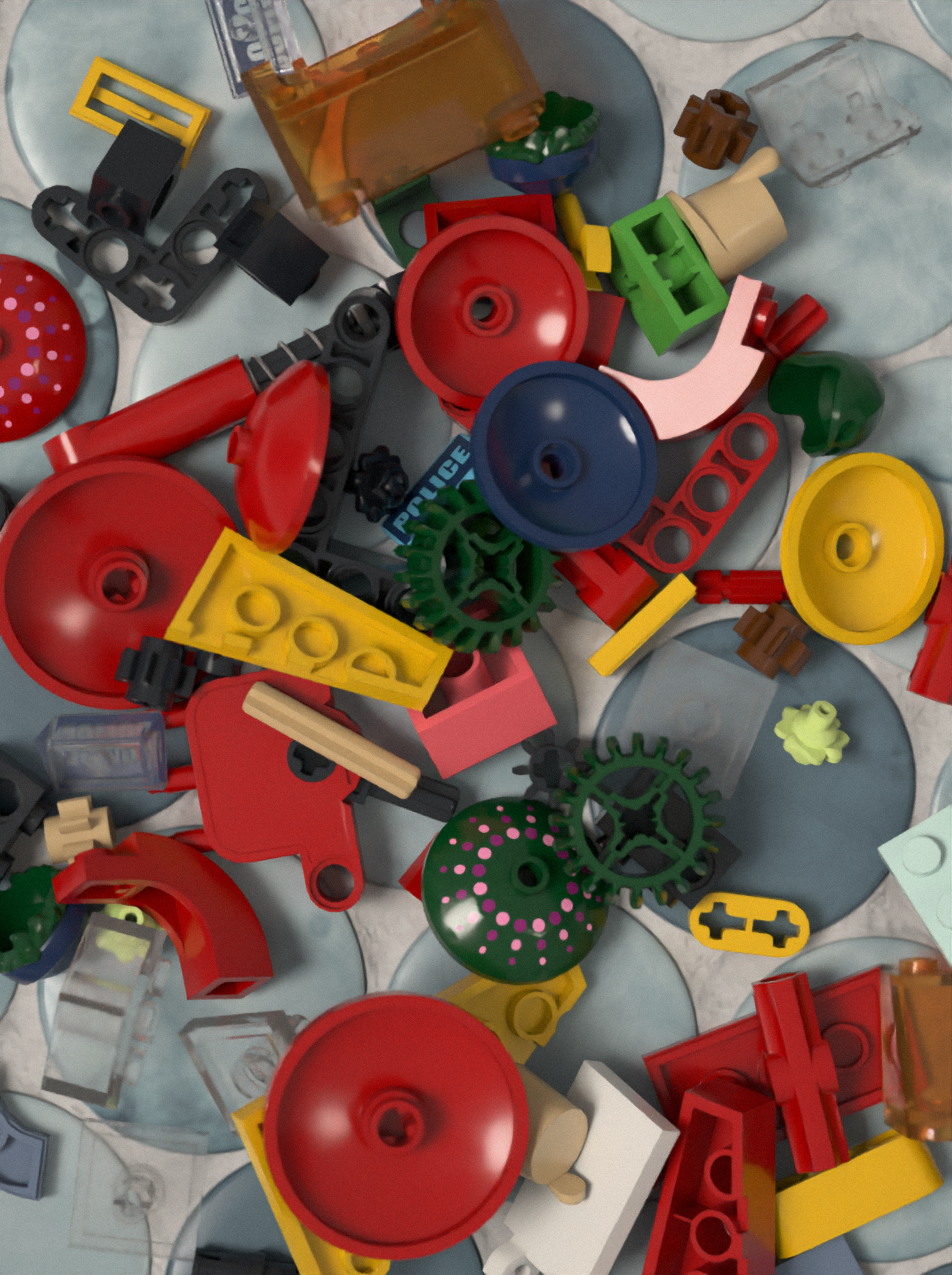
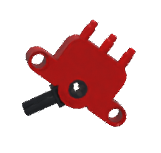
(261, 798)

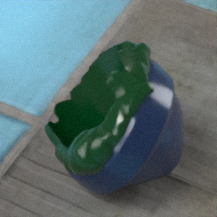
(552, 155)
(36, 932)

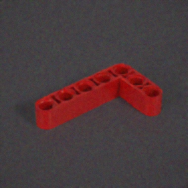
(680, 510)

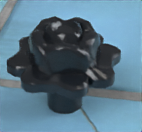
(378, 484)

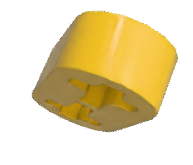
(747, 939)

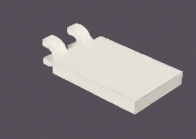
(619, 1166)

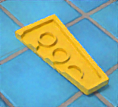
(301, 625)

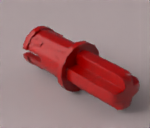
(794, 328)

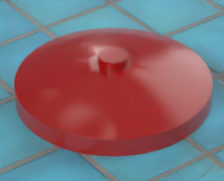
(97, 566)
(395, 1125)

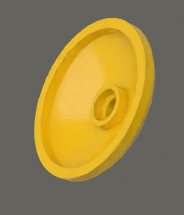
(886, 551)

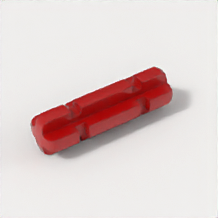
(740, 587)

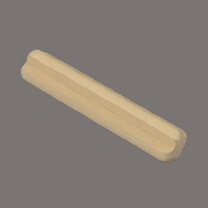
(331, 740)

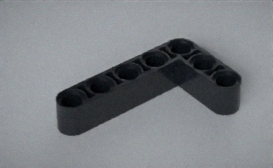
(348, 418)

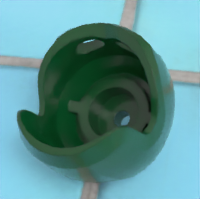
(832, 395)

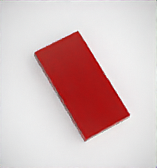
(847, 1017)

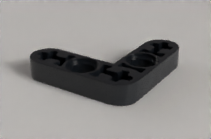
(166, 263)

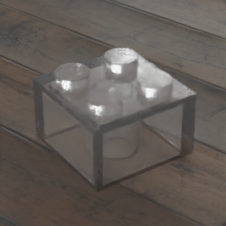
(107, 1011)

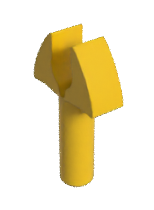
(587, 243)

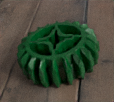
(440, 596)
(681, 853)

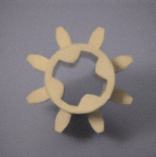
(78, 829)

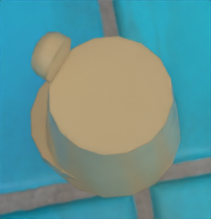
(735, 218)
(555, 1139)

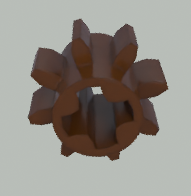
(715, 129)
(772, 641)

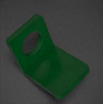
(394, 206)

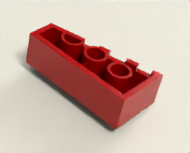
(718, 1187)

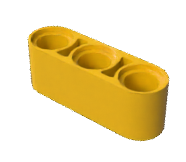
(878, 1179)

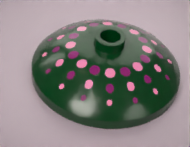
(486, 912)

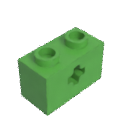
(664, 276)

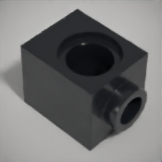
(135, 178)
(272, 251)

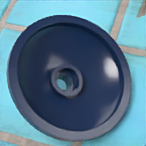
(590, 438)

